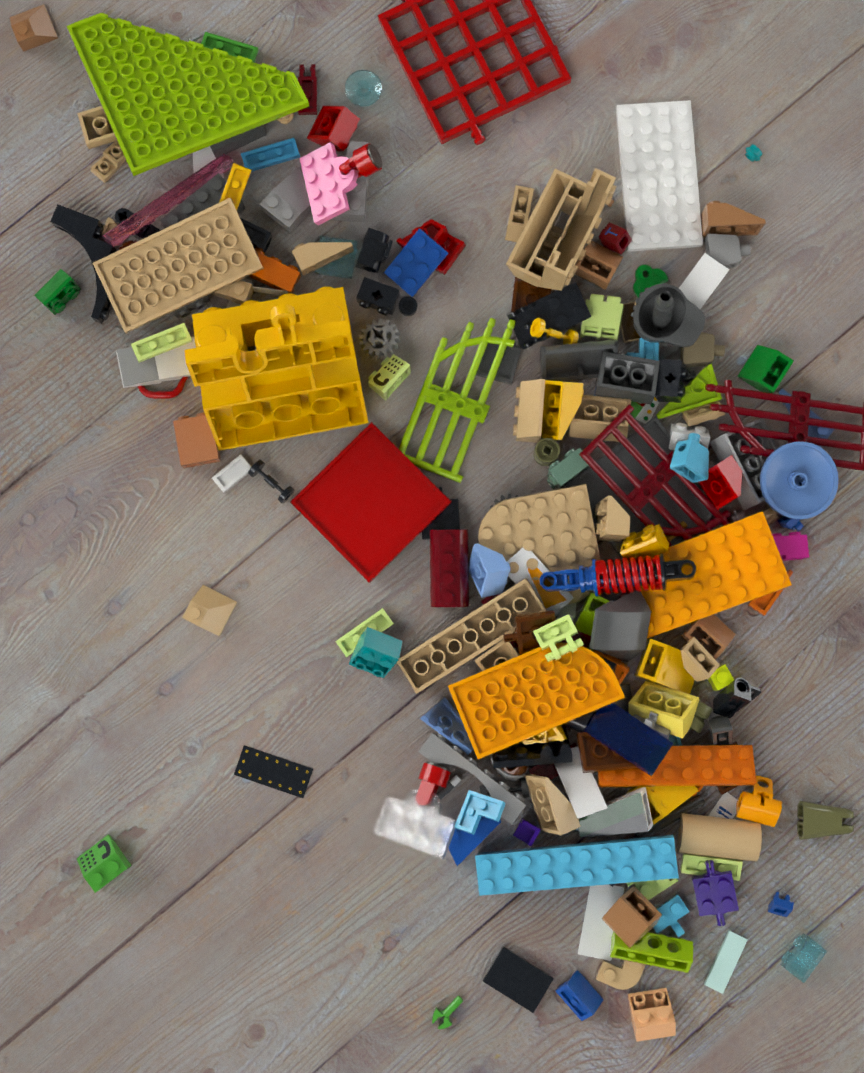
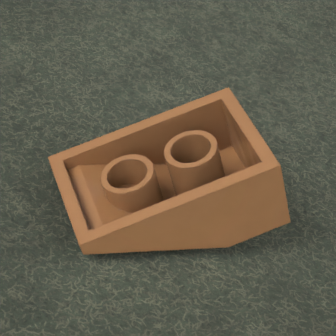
(729, 220)

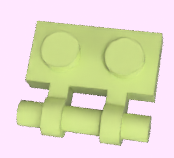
(556, 632)

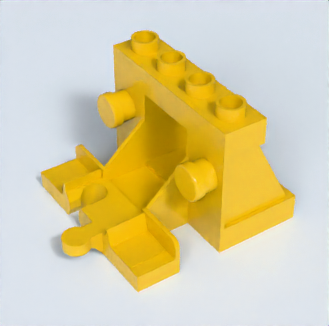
(294, 381)

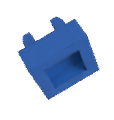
(790, 523)
(780, 906)

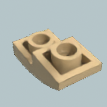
(109, 163)

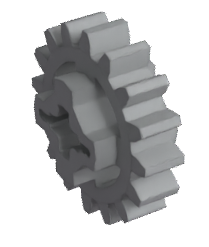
(379, 345)

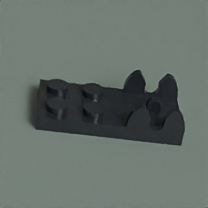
(558, 310)
(534, 754)

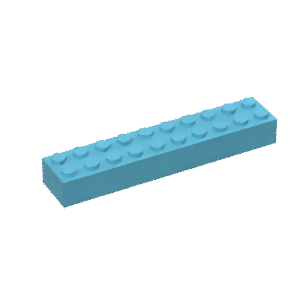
(576, 865)

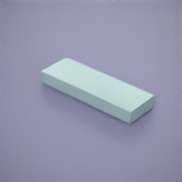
(725, 961)

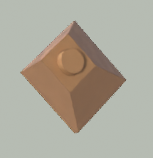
(33, 28)

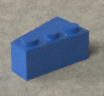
(464, 843)

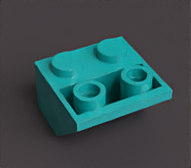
(376, 652)

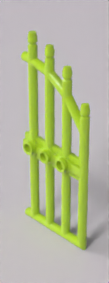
(454, 402)

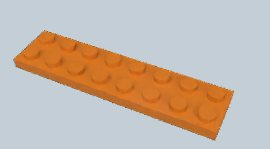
(691, 767)

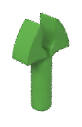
(446, 1013)

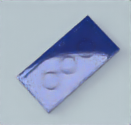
(629, 737)

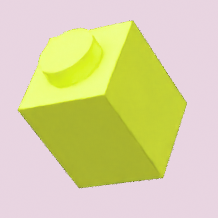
(720, 678)

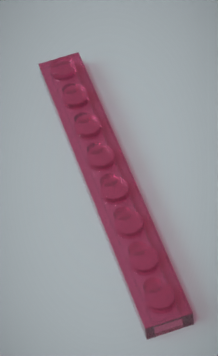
(166, 201)

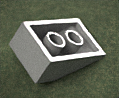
(288, 202)

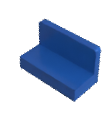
(580, 996)

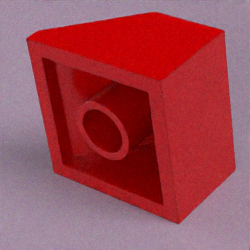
(334, 125)
(723, 482)

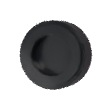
(408, 306)

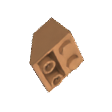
(598, 265)
(710, 634)
(632, 916)

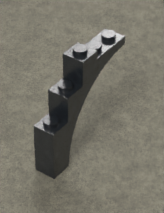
(86, 232)

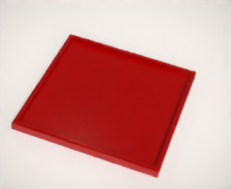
(370, 502)

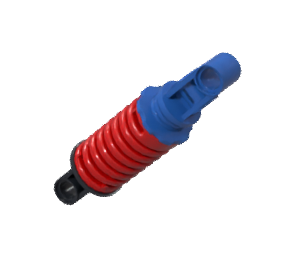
(619, 577)

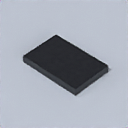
(518, 979)

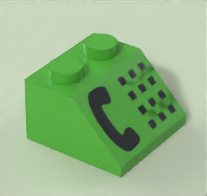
(102, 863)

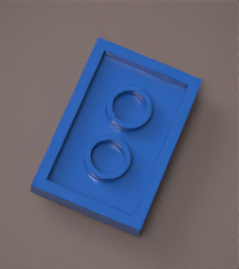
(416, 262)

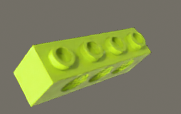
(665, 951)

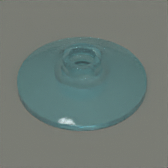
(363, 80)

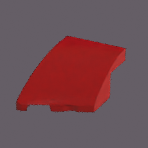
(440, 234)

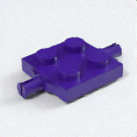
(715, 893)

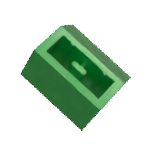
(58, 292)
(765, 369)

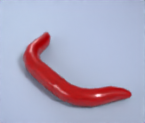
(164, 394)

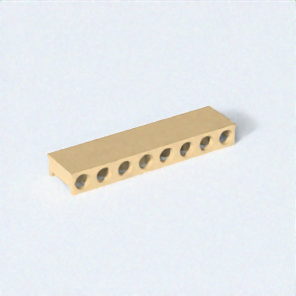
(469, 636)

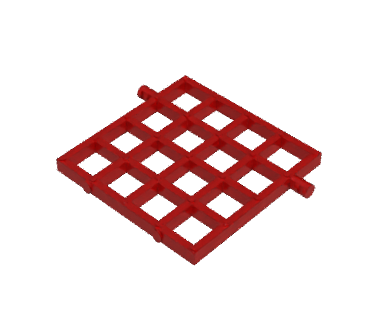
(474, 49)

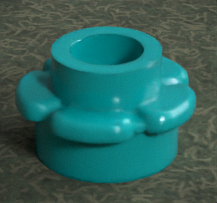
(753, 153)

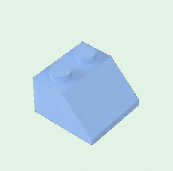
(488, 570)

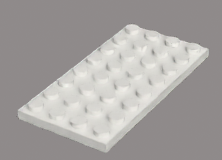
(659, 175)

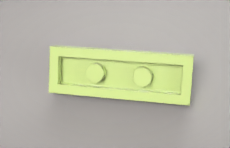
(161, 342)
(379, 621)
(696, 865)

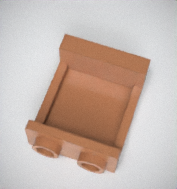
(195, 441)

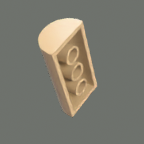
(96, 127)
(719, 837)

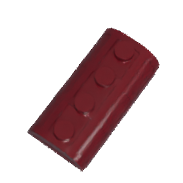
(449, 568)

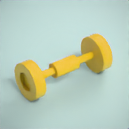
(538, 328)

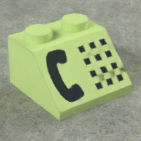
(389, 377)

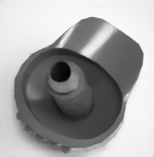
(667, 316)

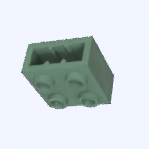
(563, 472)

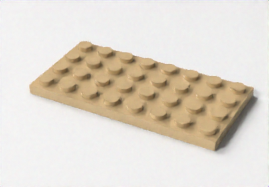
(178, 265)

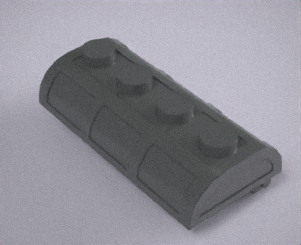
(574, 360)

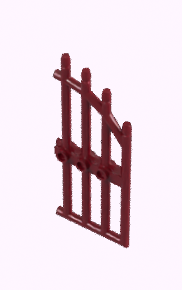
(798, 421)
(652, 483)

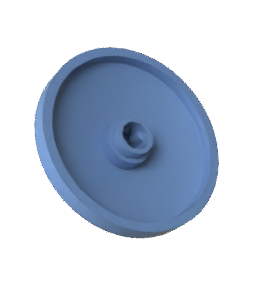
(799, 480)

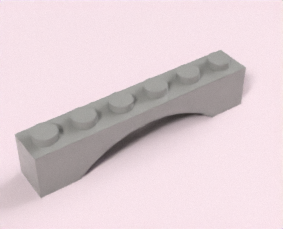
(440, 752)

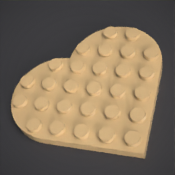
(550, 524)

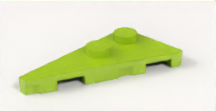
(694, 394)

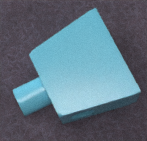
(691, 459)

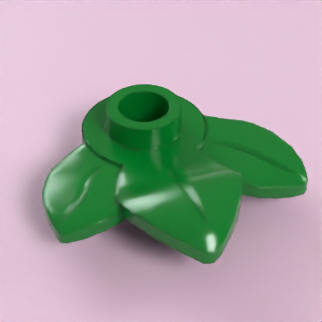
(654, 277)

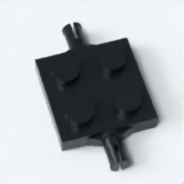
(447, 520)

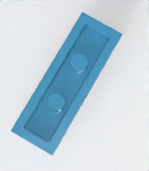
(270, 155)

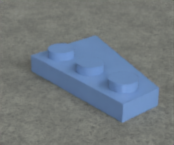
(448, 723)

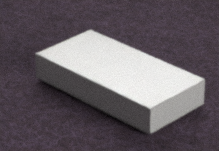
(232, 473)

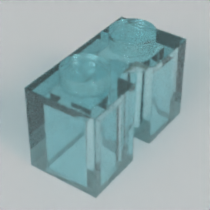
(803, 957)

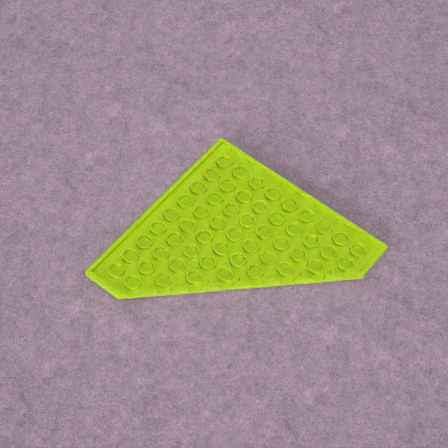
(175, 93)

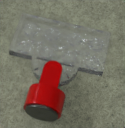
(419, 818)

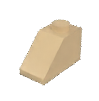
(698, 660)

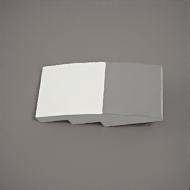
(160, 368)

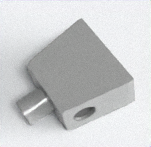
(726, 249)

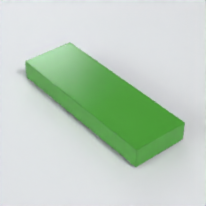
(231, 46)

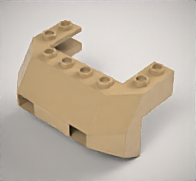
(559, 246)

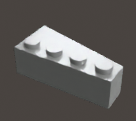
(358, 196)

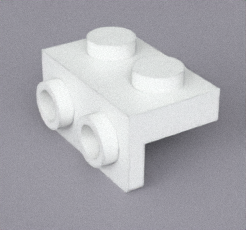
(680, 432)

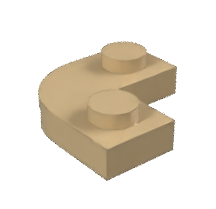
(622, 977)

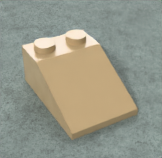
(551, 806)

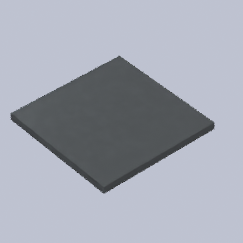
(598, 489)

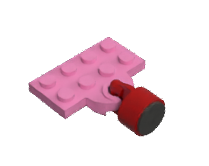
(332, 177)

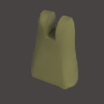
(822, 820)

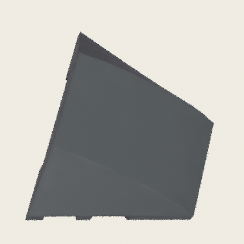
(621, 626)

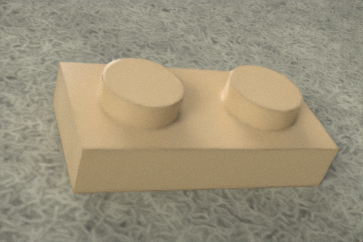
(701, 414)

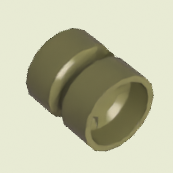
(546, 452)
(702, 712)

